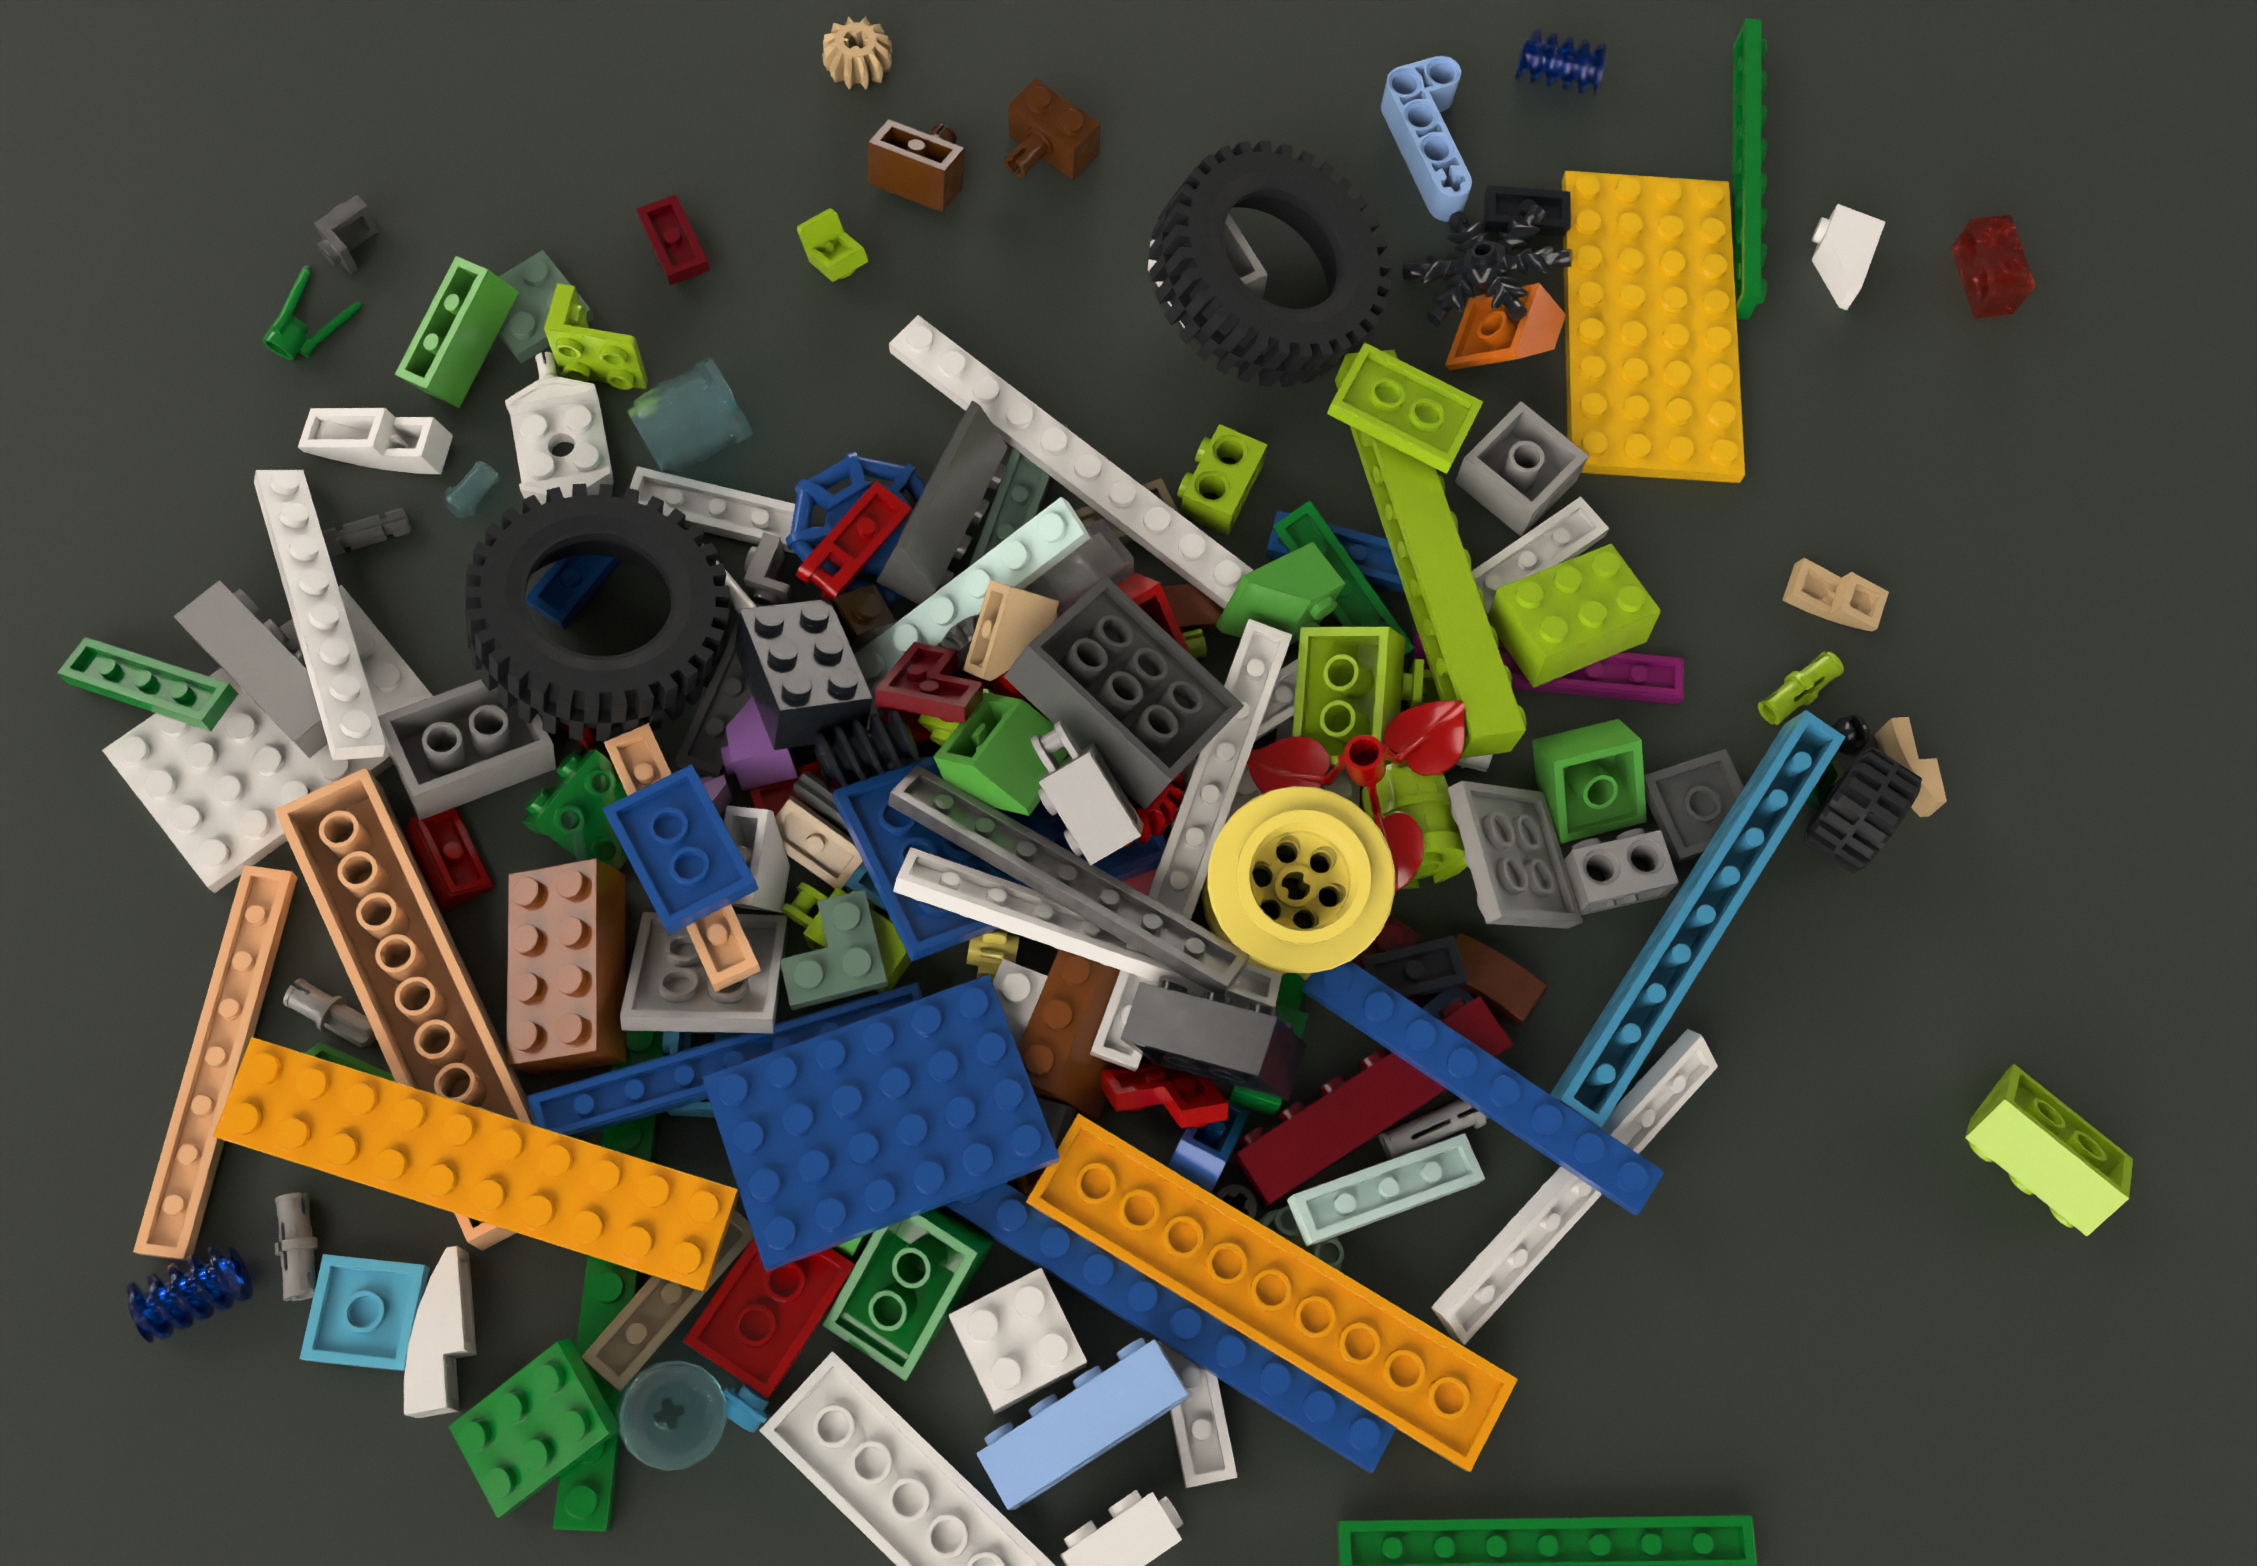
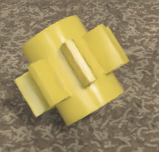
(990, 949)

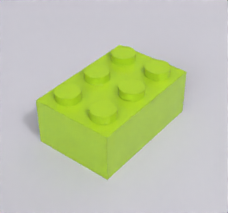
(1572, 615)

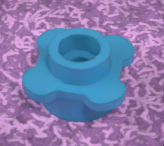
(747, 1407)

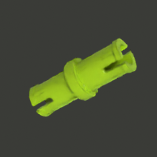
(1800, 688)

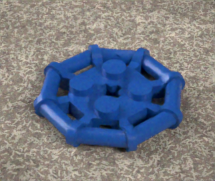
(814, 492)

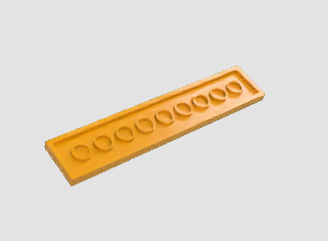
(478, 1164)
(1273, 1292)

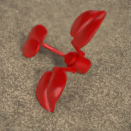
(1423, 736)

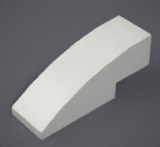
(377, 439)
(440, 1336)

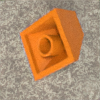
(1493, 337)

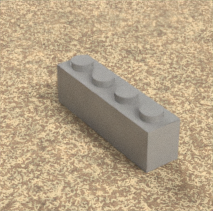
(257, 661)

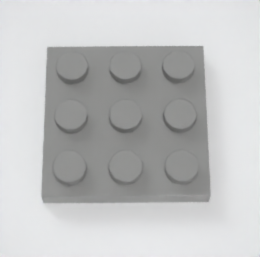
(1514, 856)
(674, 993)

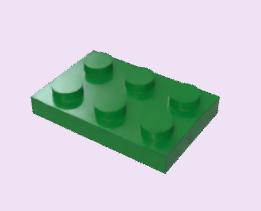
(534, 1427)

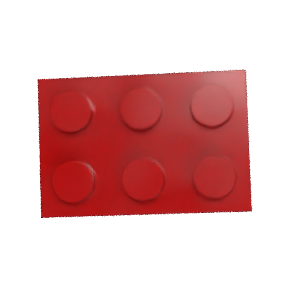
(766, 1318)

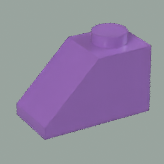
(752, 754)

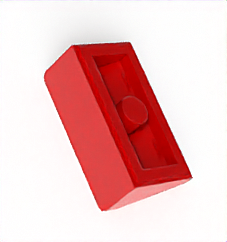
(447, 858)

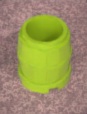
(1430, 806)

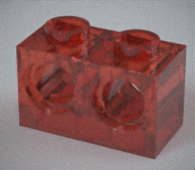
(1992, 266)

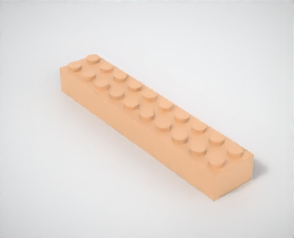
(401, 954)

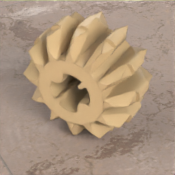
(857, 53)

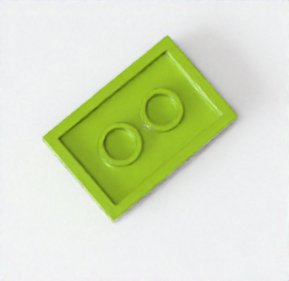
(1405, 407)

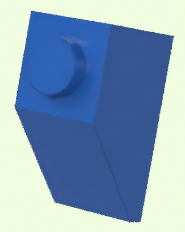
(1206, 1149)

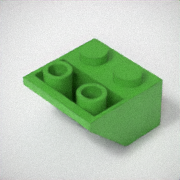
(995, 755)

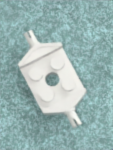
(554, 413)

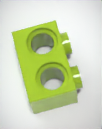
(1227, 481)

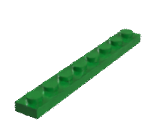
(1747, 157)
(1550, 1542)

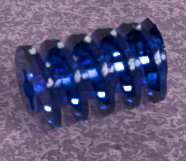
(1561, 61)
(189, 1294)

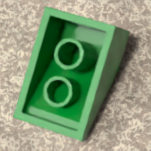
(908, 1287)

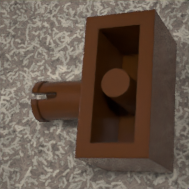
(1050, 130)
(916, 164)

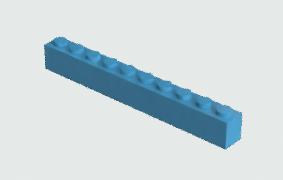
(1697, 918)

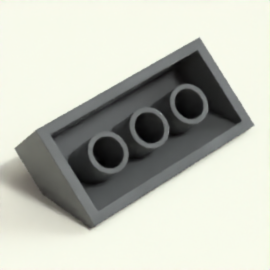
(946, 508)

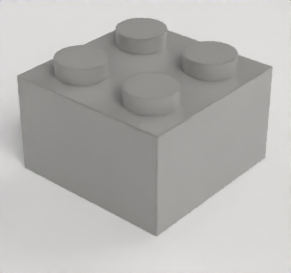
(1521, 468)

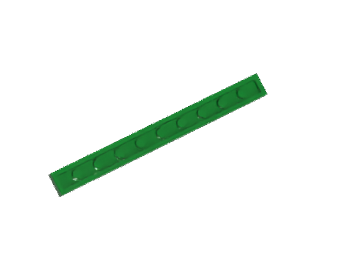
(589, 1486)

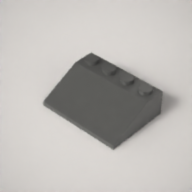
(1124, 689)

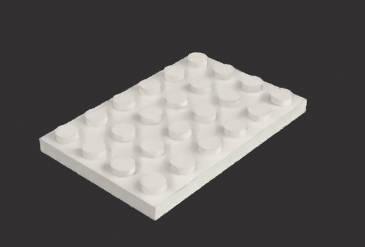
(222, 785)

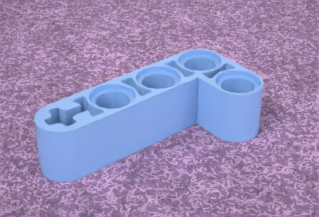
(1412, 110)

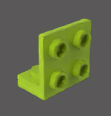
(590, 353)

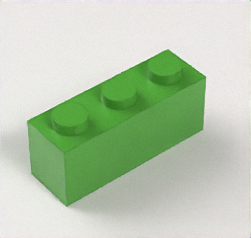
(457, 332)

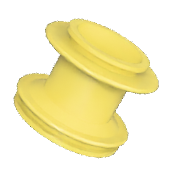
(1312, 825)

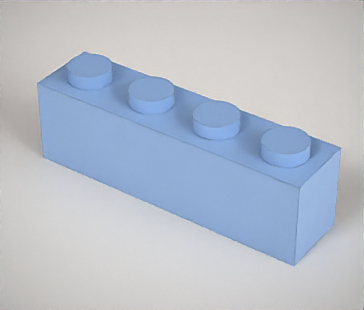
(1082, 1424)

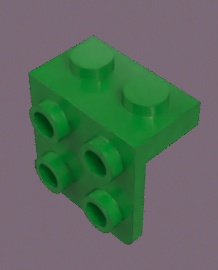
(573, 808)

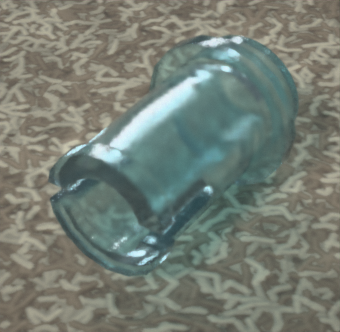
(470, 490)

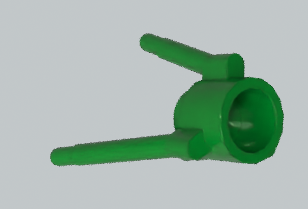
(288, 333)

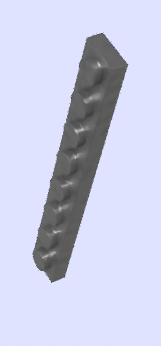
(1069, 880)

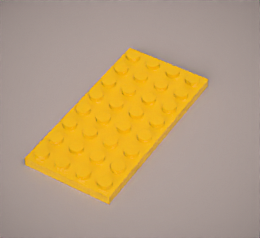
(1652, 328)

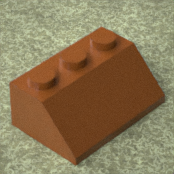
(1063, 1033)

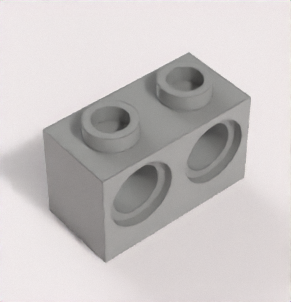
(1623, 881)

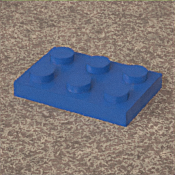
(680, 849)

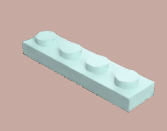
(1385, 1189)

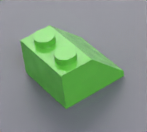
(1284, 594)
(1591, 779)

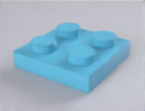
(363, 1312)

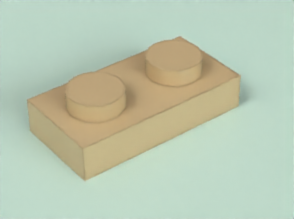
(817, 843)

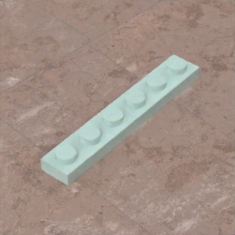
(1013, 562)

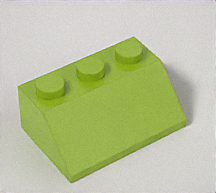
(1347, 684)
(2051, 1152)

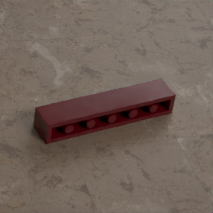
(1353, 1110)

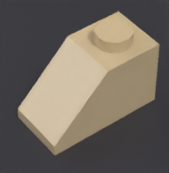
(1005, 627)

